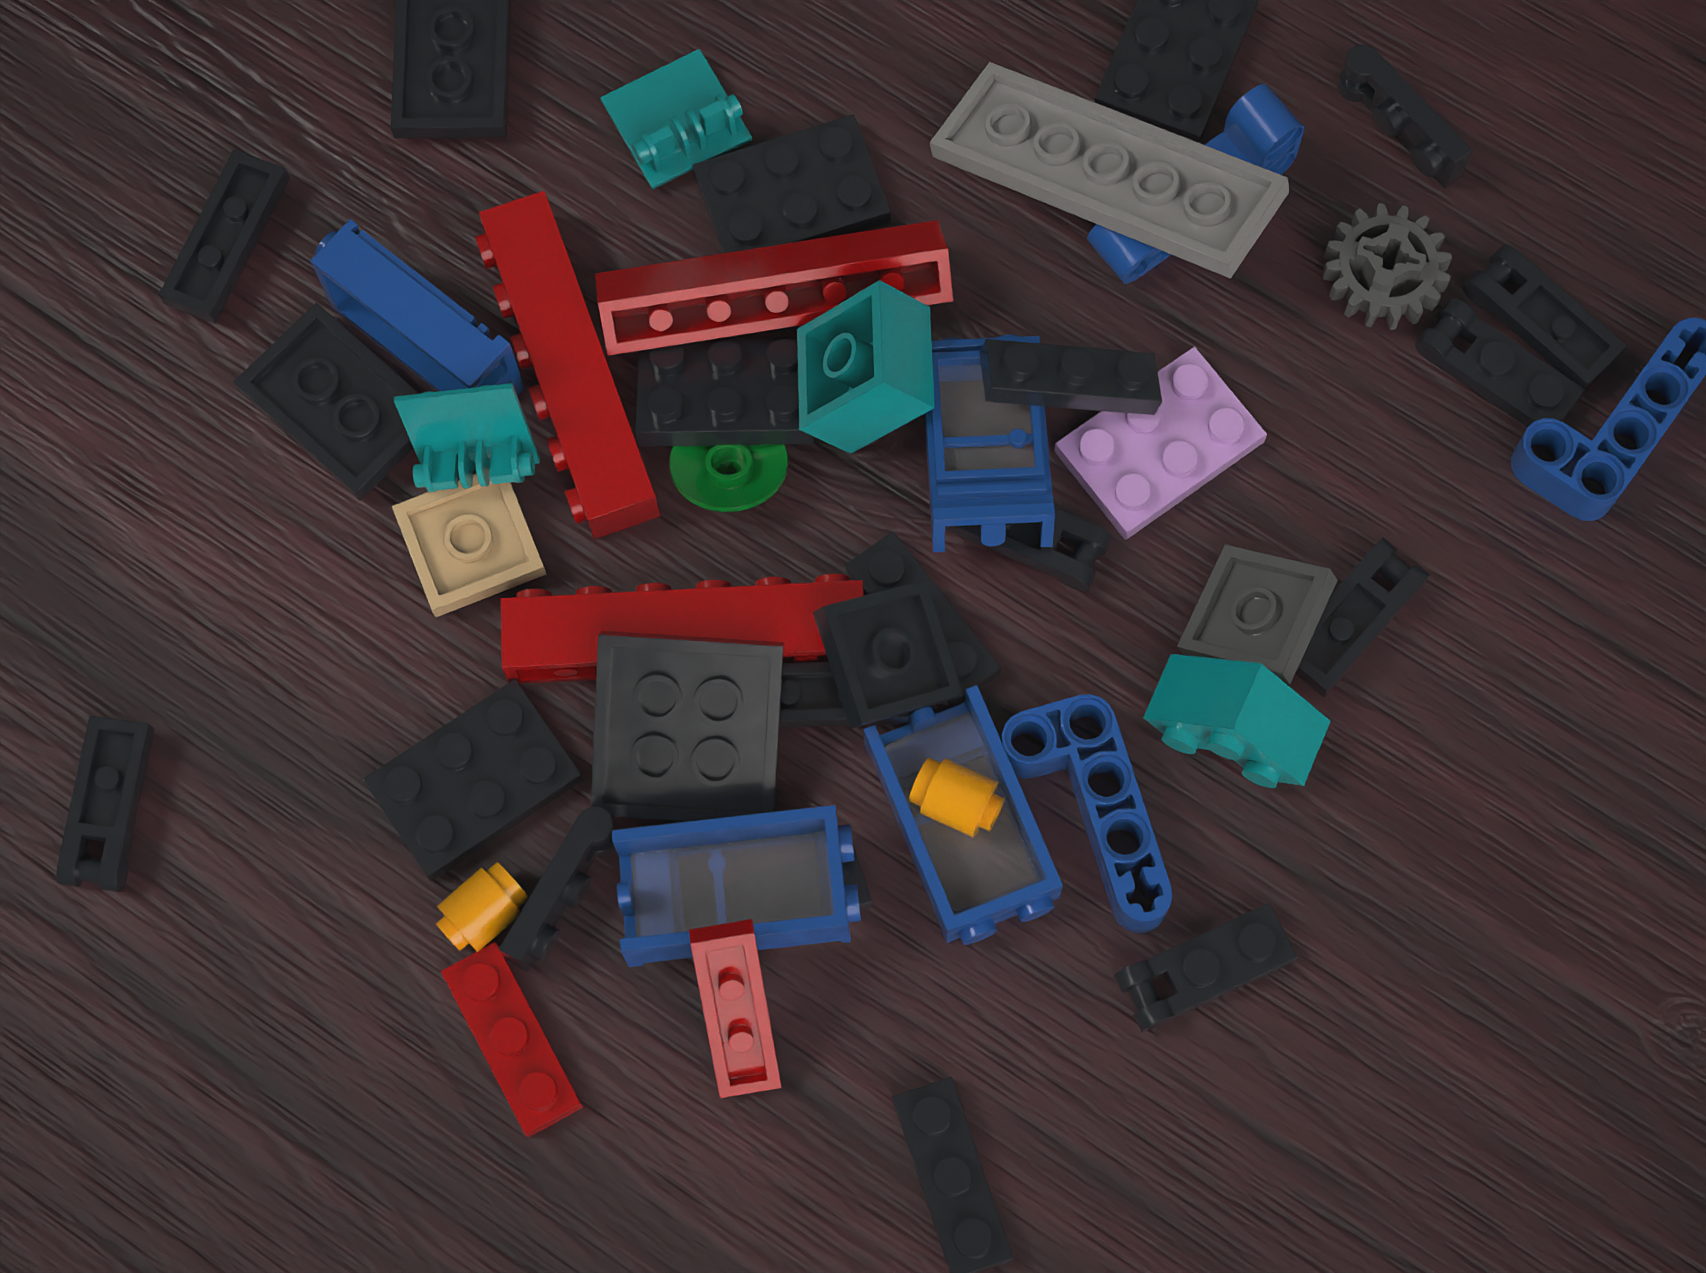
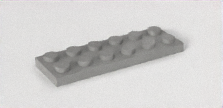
(1111, 169)

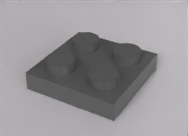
(1258, 610)

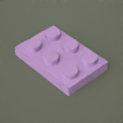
(1150, 463)

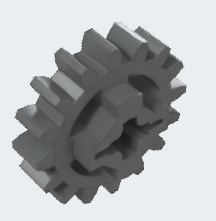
(1399, 242)

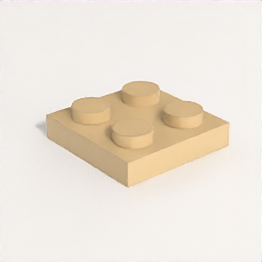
(468, 543)

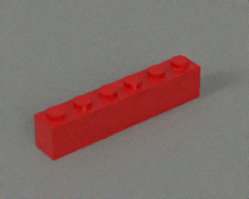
(766, 286)
(569, 366)
(558, 634)

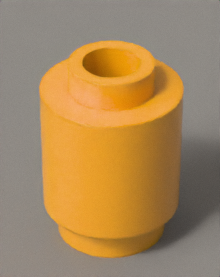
(956, 796)
(481, 908)

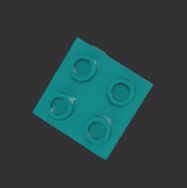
(676, 118)
(468, 433)

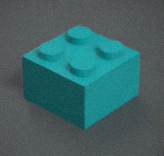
(865, 367)

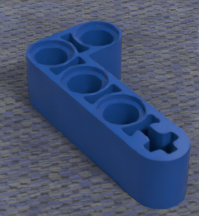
(1256, 131)
(1634, 416)
(1099, 813)

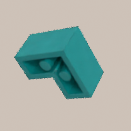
(1239, 715)

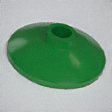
(702, 477)

